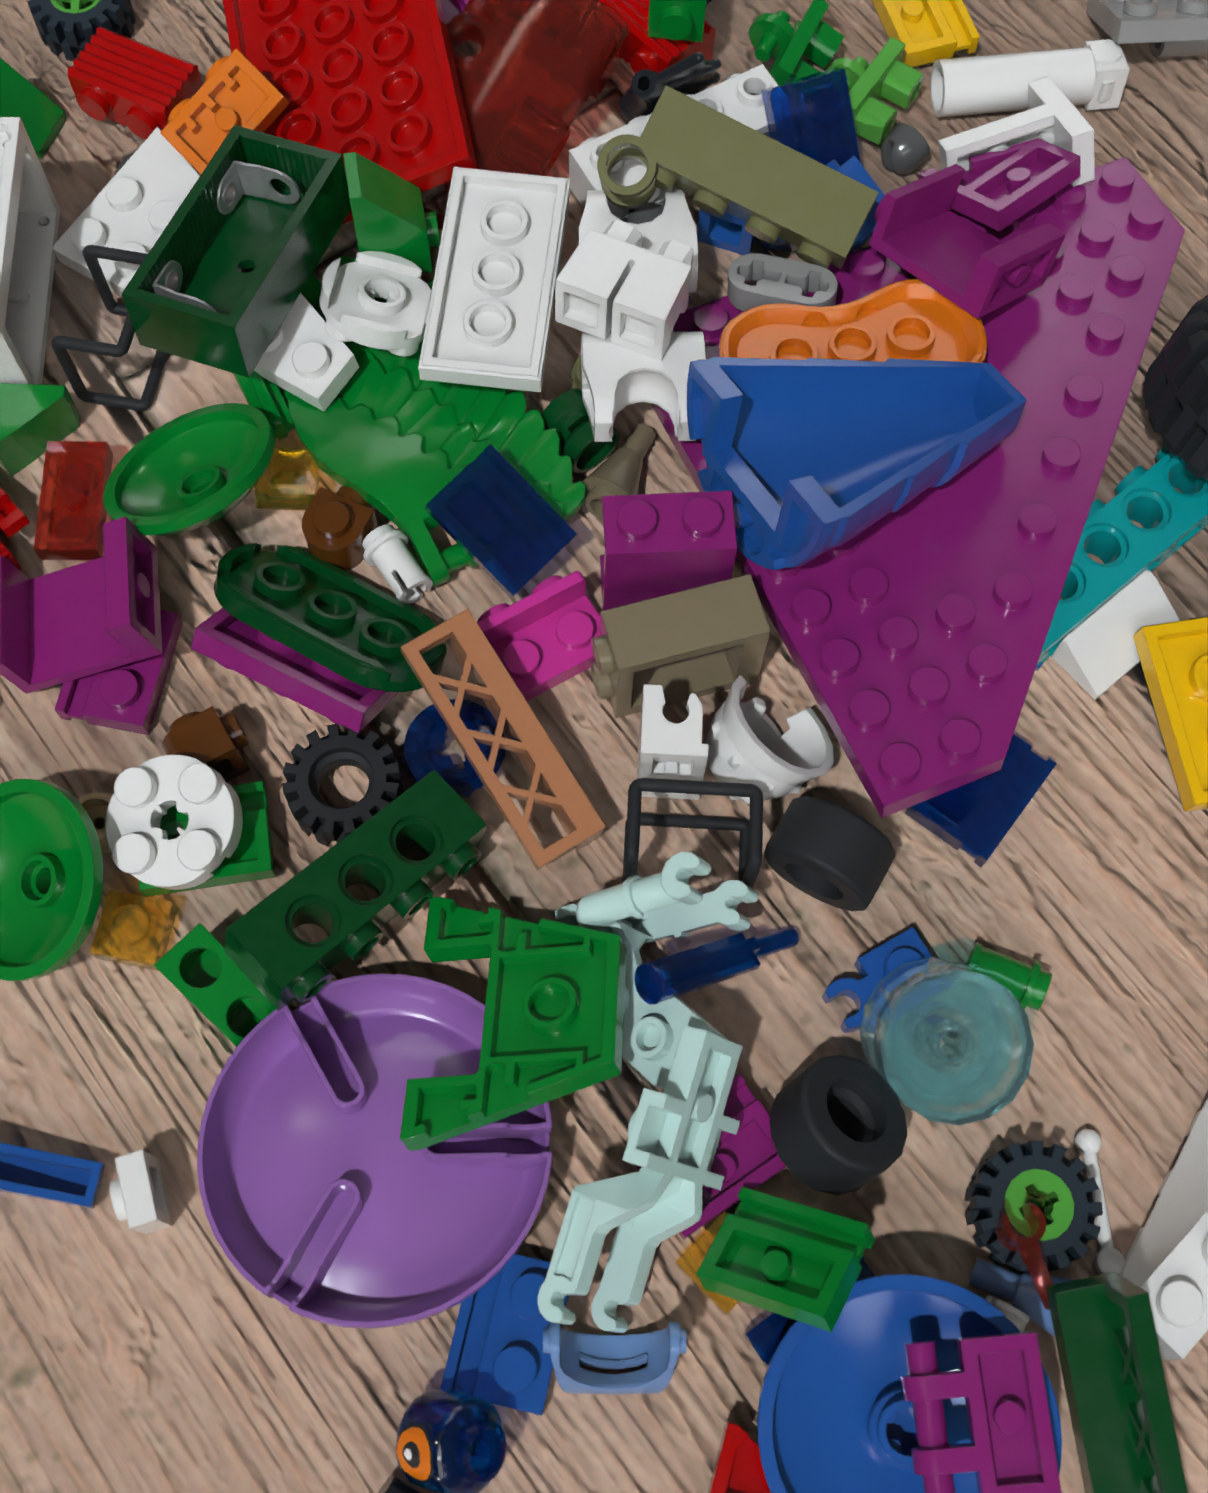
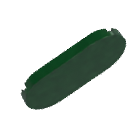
(325, 615)

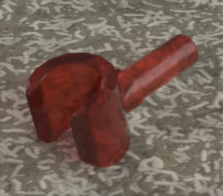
(1028, 1247)

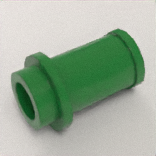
(1025, 981)

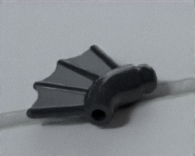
(685, 76)

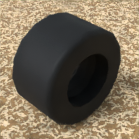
(829, 853)
(813, 1143)

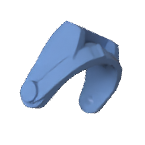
(614, 1352)

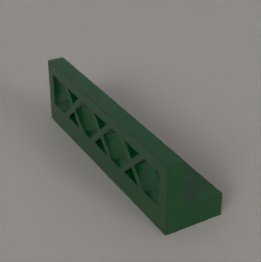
(1115, 1386)

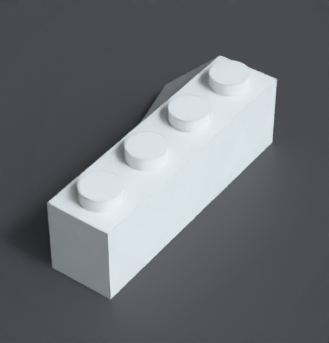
(1172, 1248)

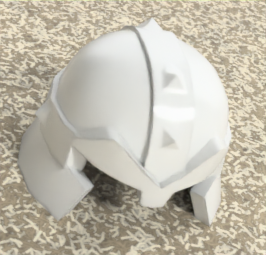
(751, 750)

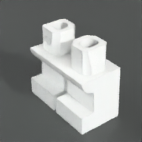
(625, 289)

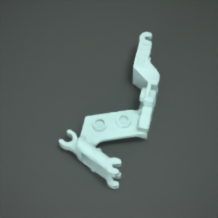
(671, 1131)

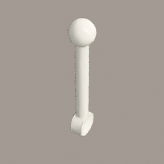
(1107, 1258)

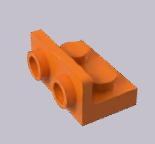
(230, 96)

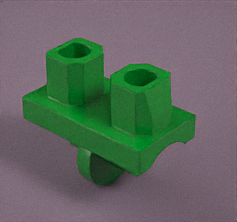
(777, 39)

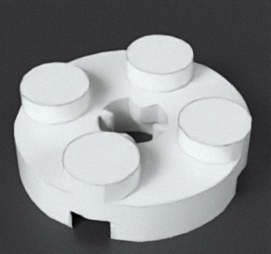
(355, 315)
(136, 812)

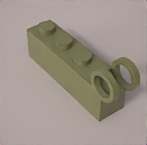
(741, 174)

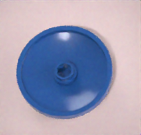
(836, 1399)

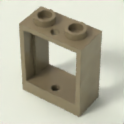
(680, 641)

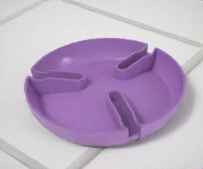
(311, 1166)

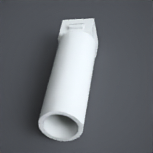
(999, 82)

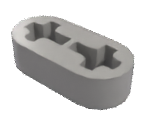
(778, 282)

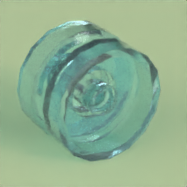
(982, 1032)

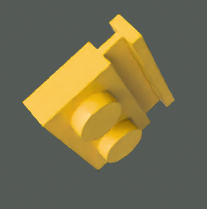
(928, 28)

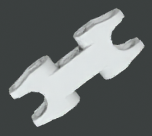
(621, 376)

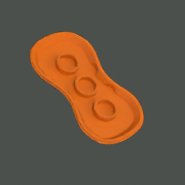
(892, 322)

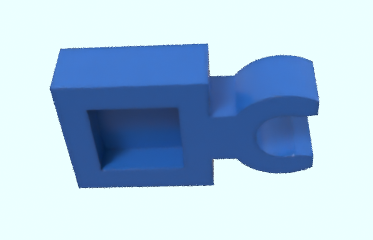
(872, 968)

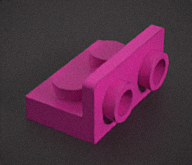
(544, 634)

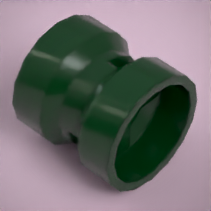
(575, 432)

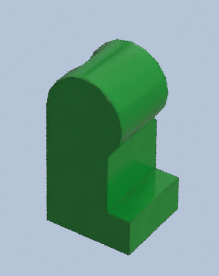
(214, 984)

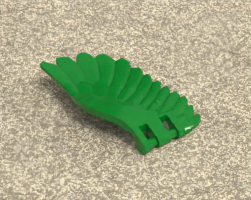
(410, 437)

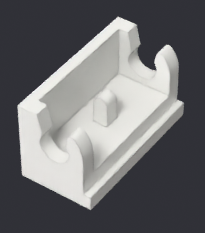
(670, 748)

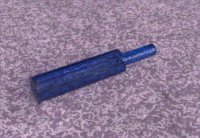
(707, 964)

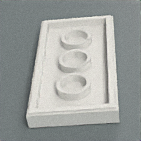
(495, 280)

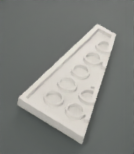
(133, 215)

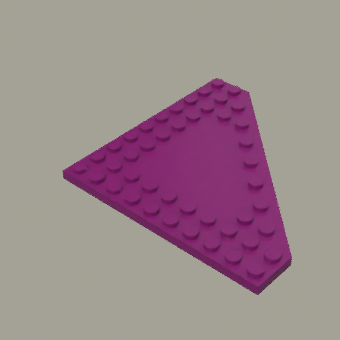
(940, 611)

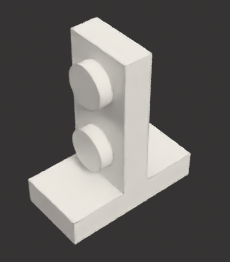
(1048, 118)

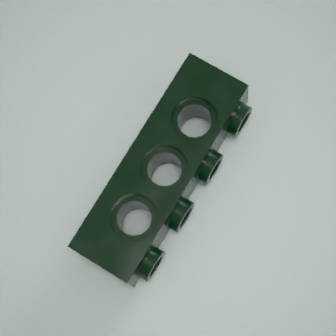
(423, 817)

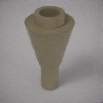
(620, 472)

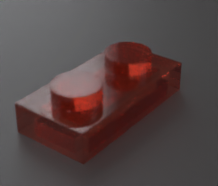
(72, 500)

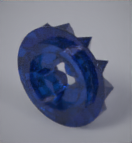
(428, 737)

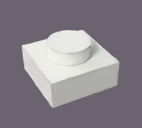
(140, 1193)

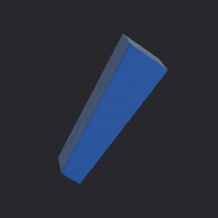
(49, 1176)

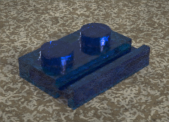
(814, 116)
(500, 521)
(984, 810)

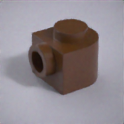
(337, 526)
(211, 740)

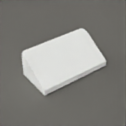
(1104, 644)

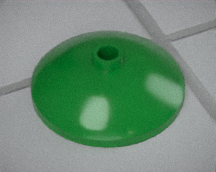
(191, 469)
(46, 878)

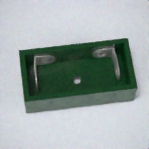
(253, 207)

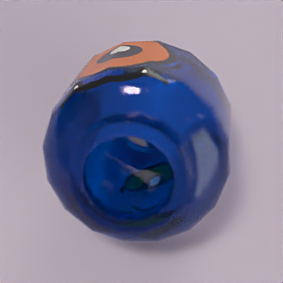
(450, 1442)

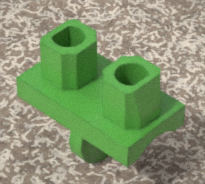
(872, 83)

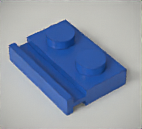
(500, 1340)

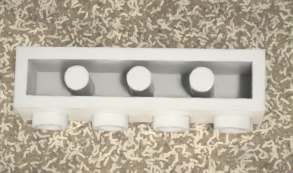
(735, 97)

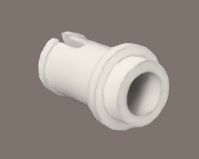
(389, 553)

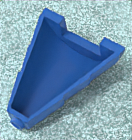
(837, 442)

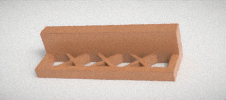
(522, 733)

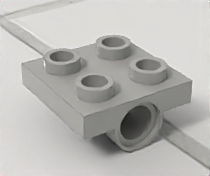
(1169, 26)

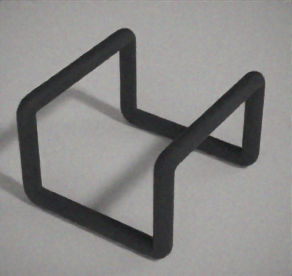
(62, 343)
(750, 832)

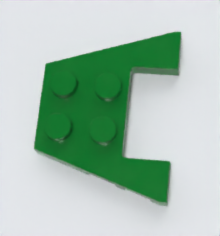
(546, 1019)

